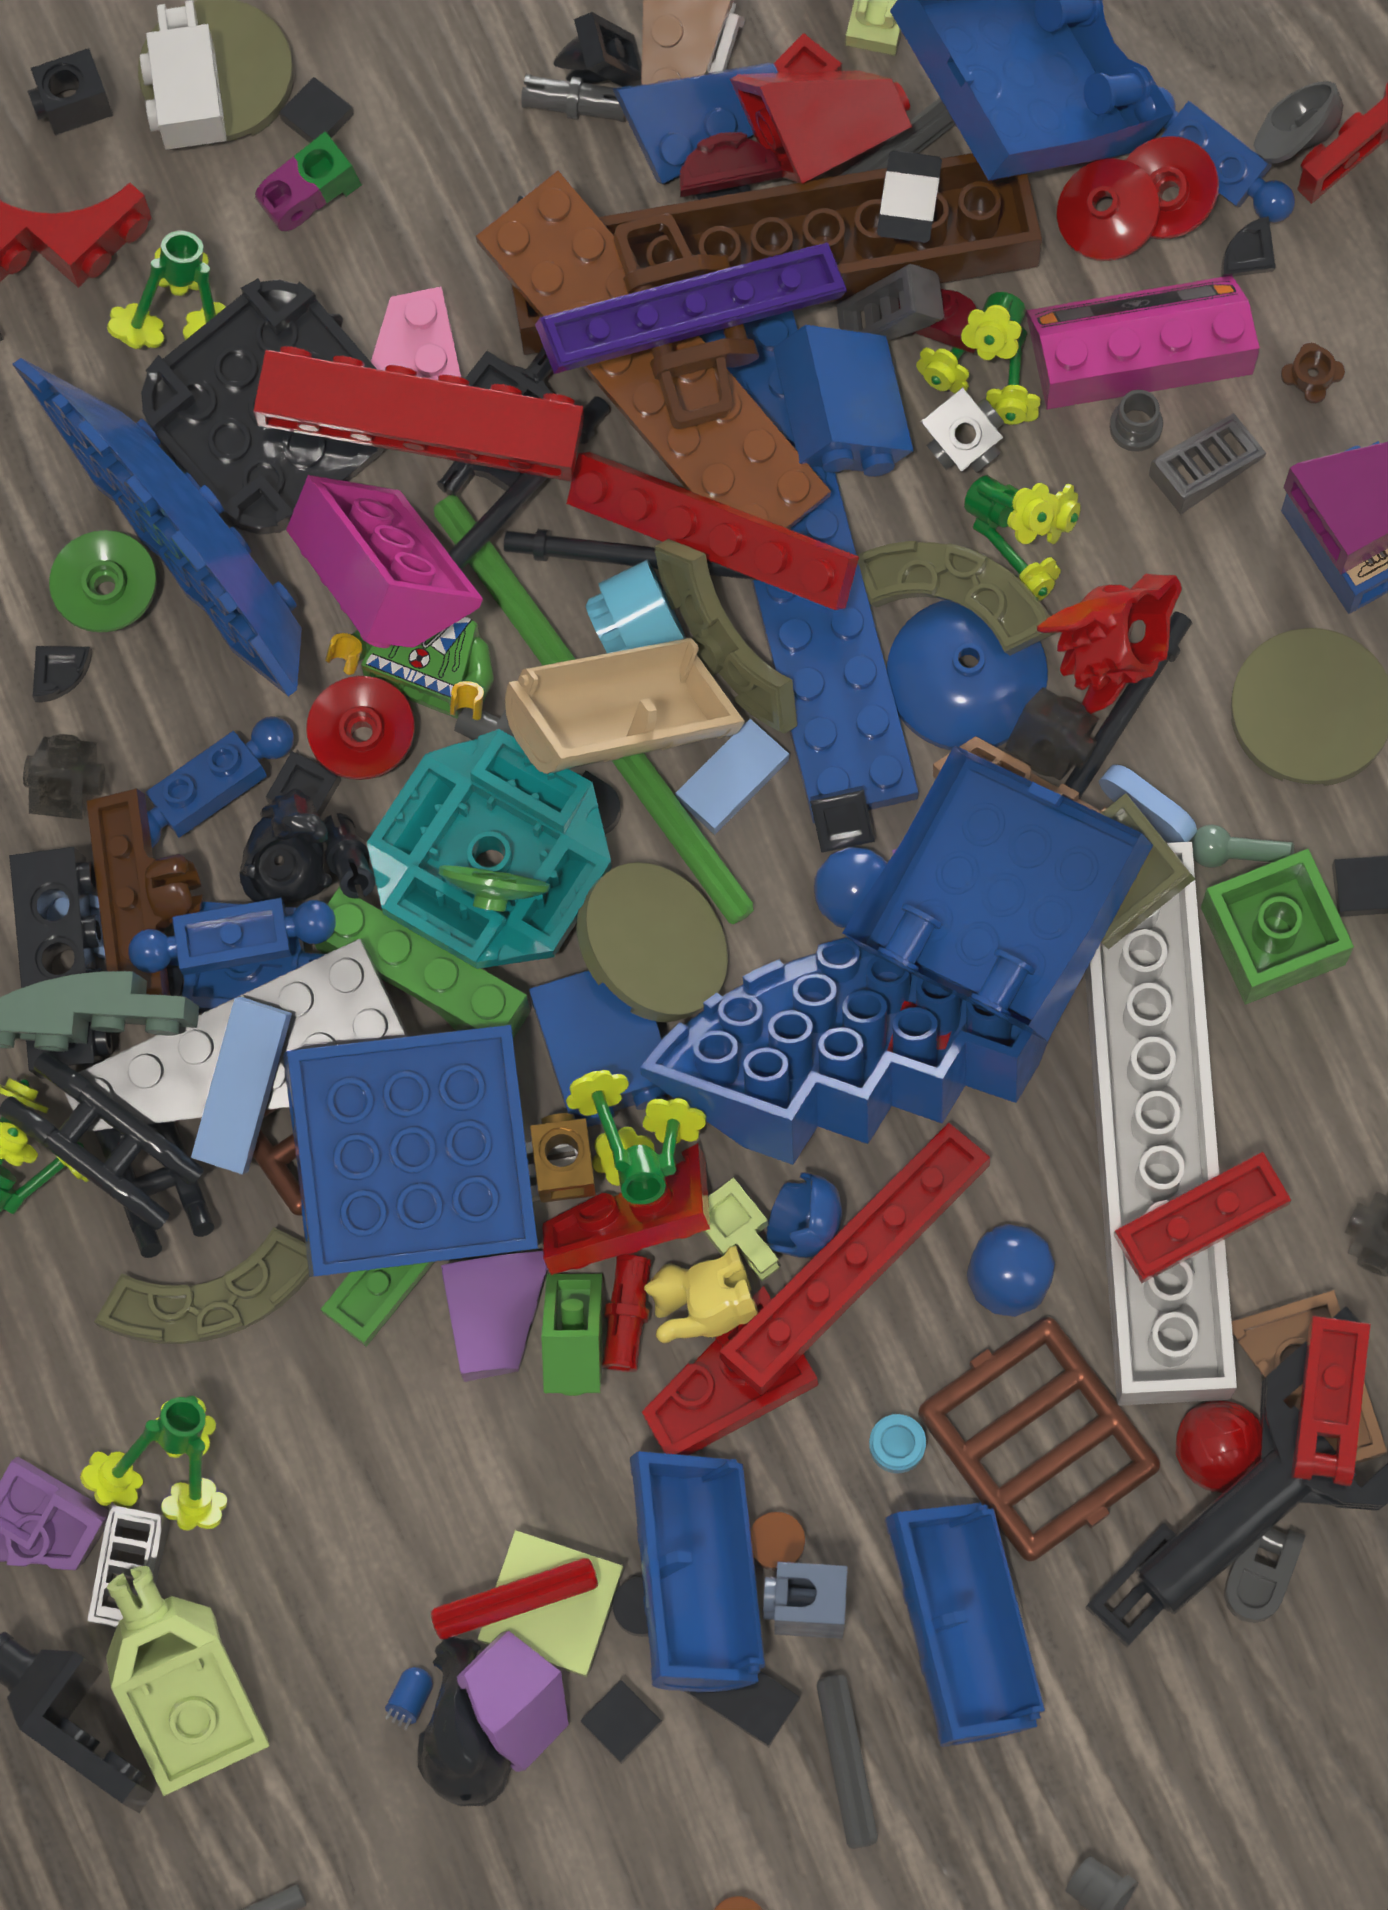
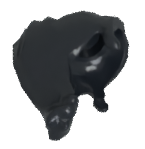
(295, 832)
(454, 1748)

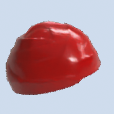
(1218, 1444)

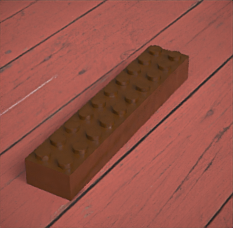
(975, 229)

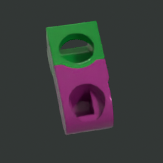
(306, 183)

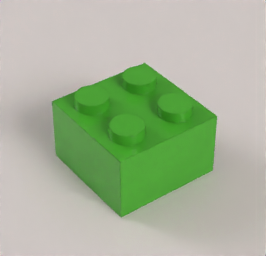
(1276, 926)

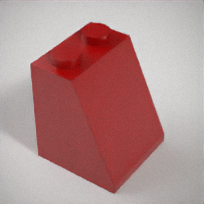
(821, 116)

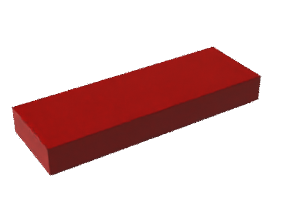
(1202, 1217)

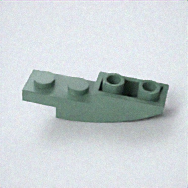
(62, 1007)

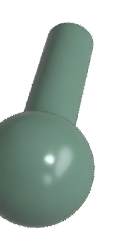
(1215, 846)

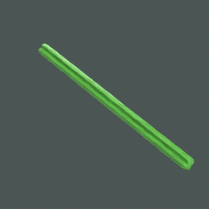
(636, 768)

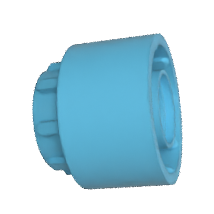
(633, 611)

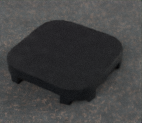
(206, 396)

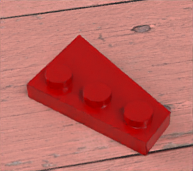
(615, 1227)
(713, 1401)

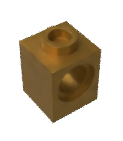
(569, 1181)

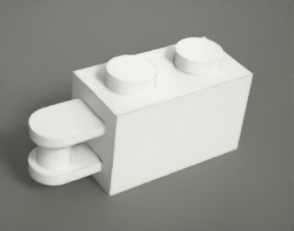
(183, 79)

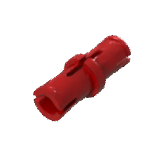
(626, 1313)

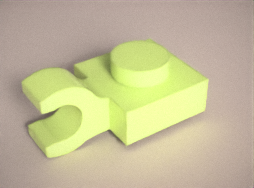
(738, 1222)

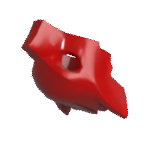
(1099, 635)

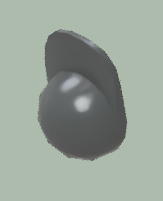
(1299, 122)

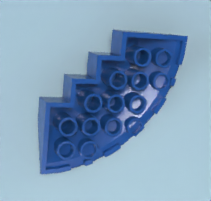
(178, 525)
(811, 1047)

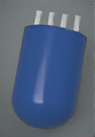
(409, 1696)

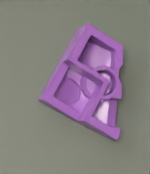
(492, 1310)
(45, 1519)

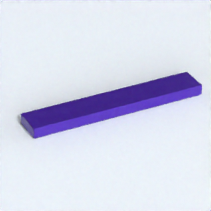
(690, 307)

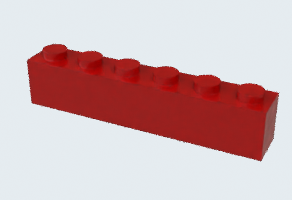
(418, 413)

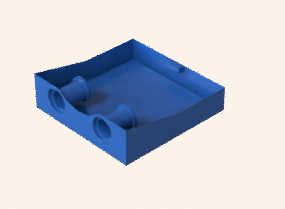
(1032, 80)
(1000, 892)
(410, 1150)

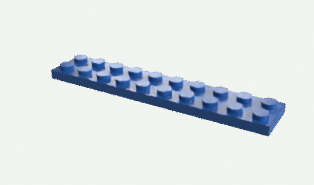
(841, 687)

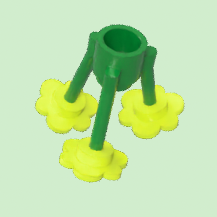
(178, 1430)

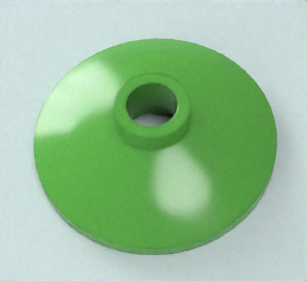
(99, 559)
(492, 888)

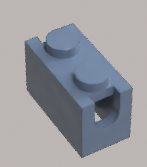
(806, 1600)

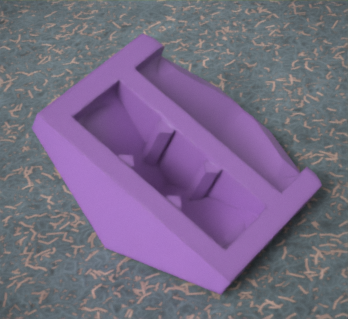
(516, 1699)

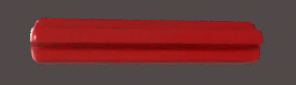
(514, 1598)

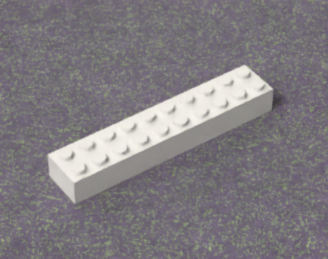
(1155, 1145)

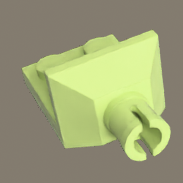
(177, 1685)

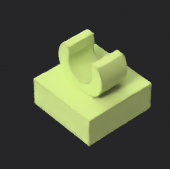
(873, 26)

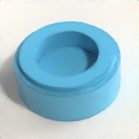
(897, 1443)

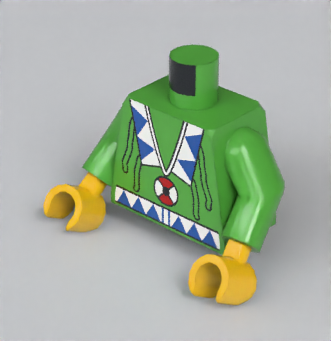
(440, 673)

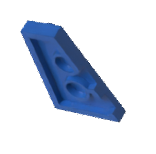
(681, 112)

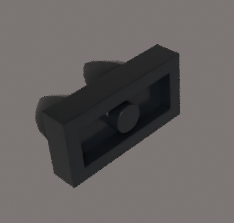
(601, 53)

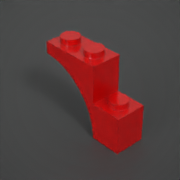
(73, 241)

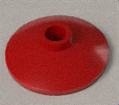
(1183, 165)
(1121, 227)
(357, 704)

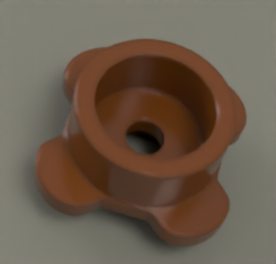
(1317, 358)

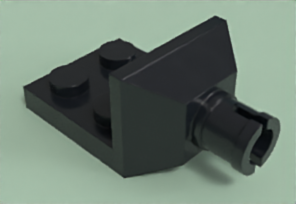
(43, 1697)

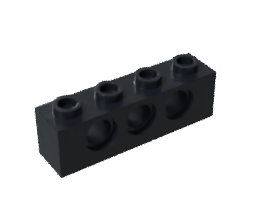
(35, 883)

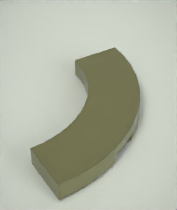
(960, 577)
(721, 649)
(212, 1308)

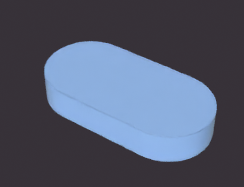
(1165, 815)

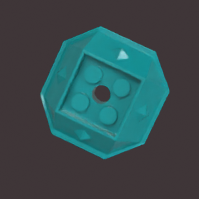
(478, 801)

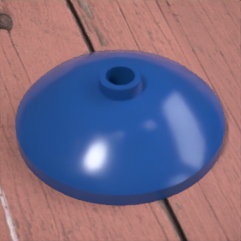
(953, 702)

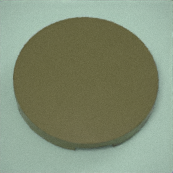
(250, 61)
(1311, 707)
(652, 941)

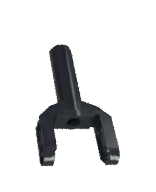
(1255, 1499)

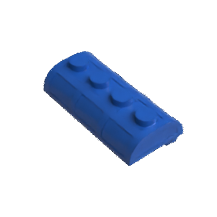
(697, 1572)
(965, 1622)

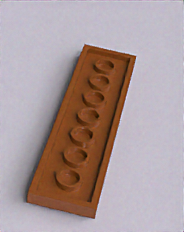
(568, 259)

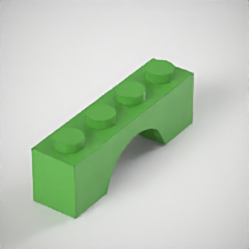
(446, 984)

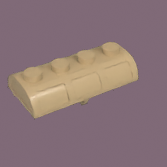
(617, 706)

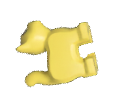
(714, 1294)

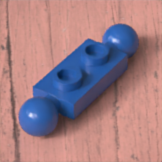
(1237, 165)
(215, 777)
(232, 936)

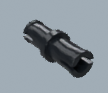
(348, 856)

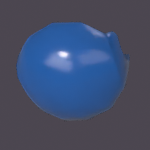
(845, 882)
(804, 1217)
(1010, 1270)

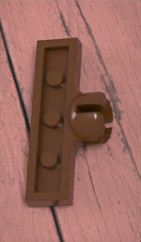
(132, 885)

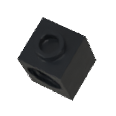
(66, 73)

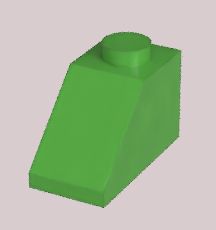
(572, 1334)

